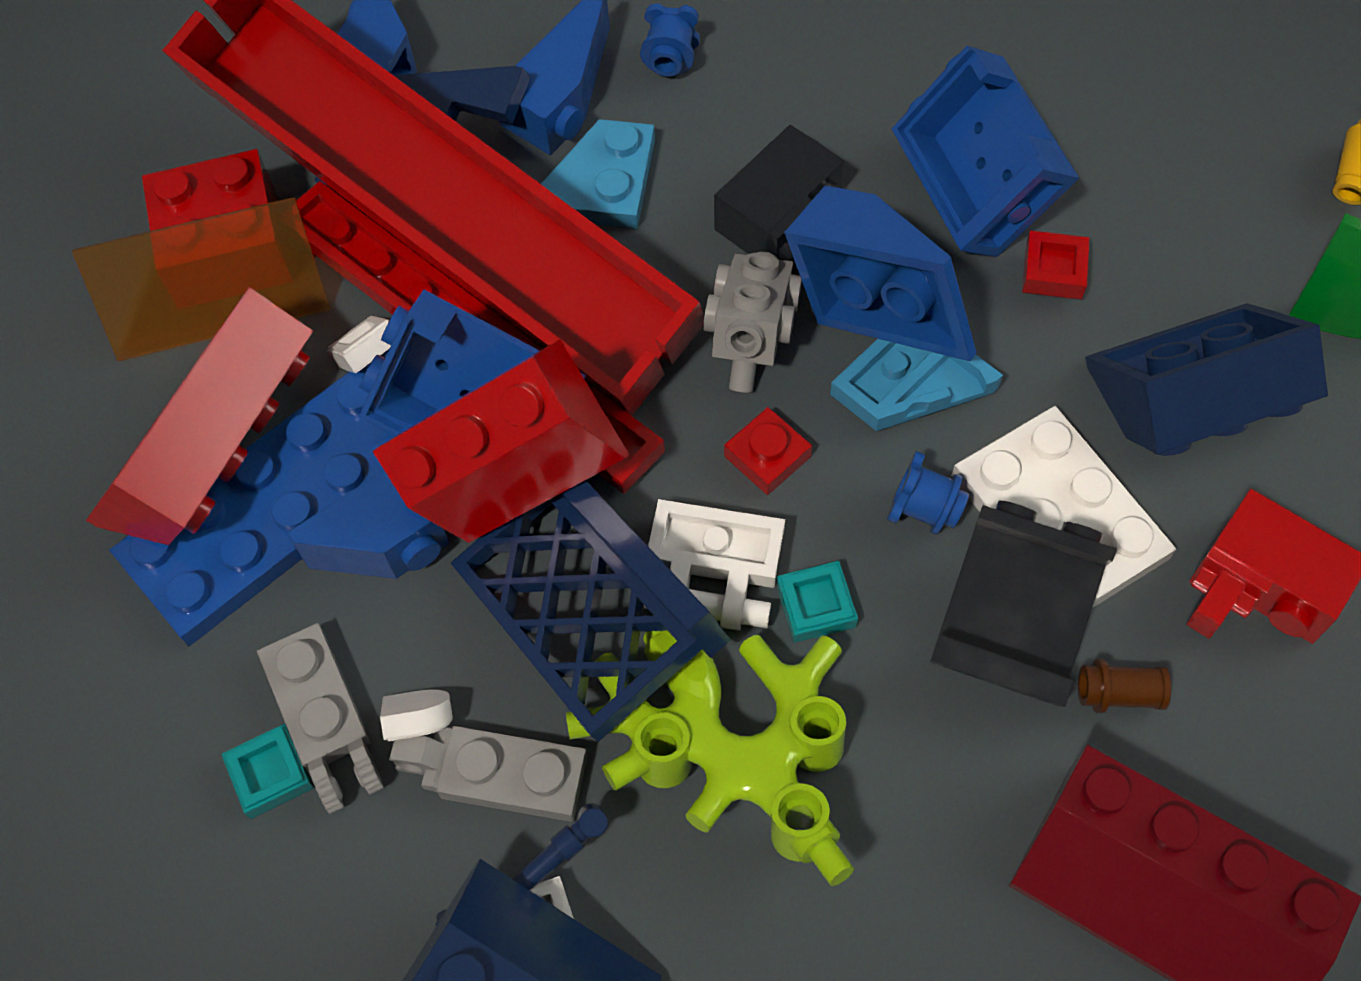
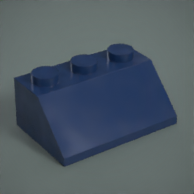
(1210, 376)
(512, 934)

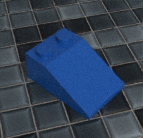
(878, 274)

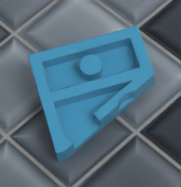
(606, 173)

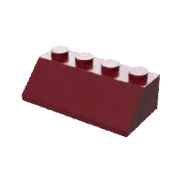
(1179, 883)

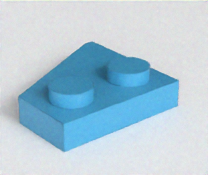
(904, 383)

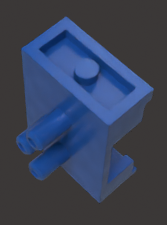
(983, 152)
(433, 361)

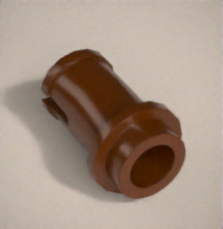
(1123, 686)

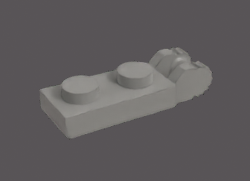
(319, 711)

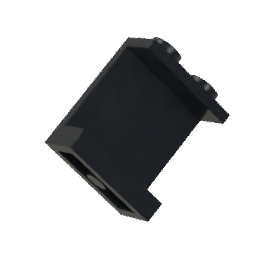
(1022, 602)

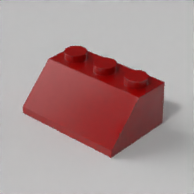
(503, 447)

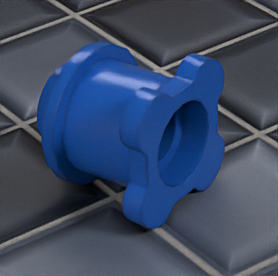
(670, 39)
(928, 496)

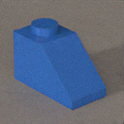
(369, 534)

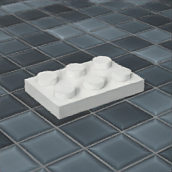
(1064, 480)

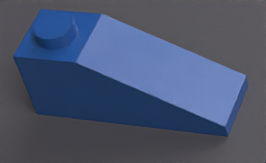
(562, 77)

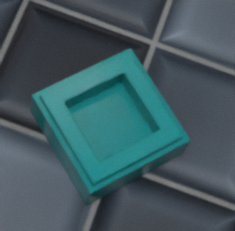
(816, 601)
(266, 771)

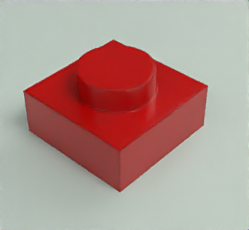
(1056, 265)
(767, 451)

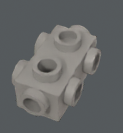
(751, 313)

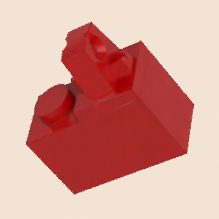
(1279, 568)

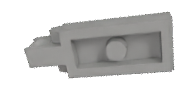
(496, 770)

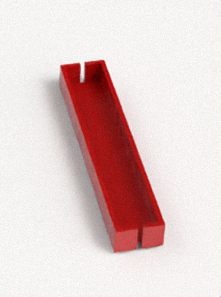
(442, 192)

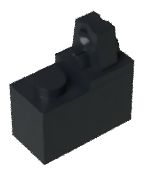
(774, 191)

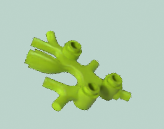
(737, 767)

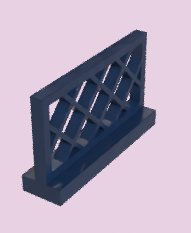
(634, 567)

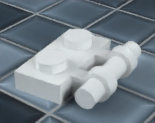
(722, 547)

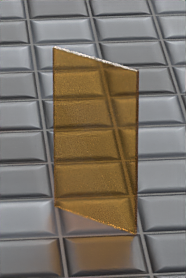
(189, 277)

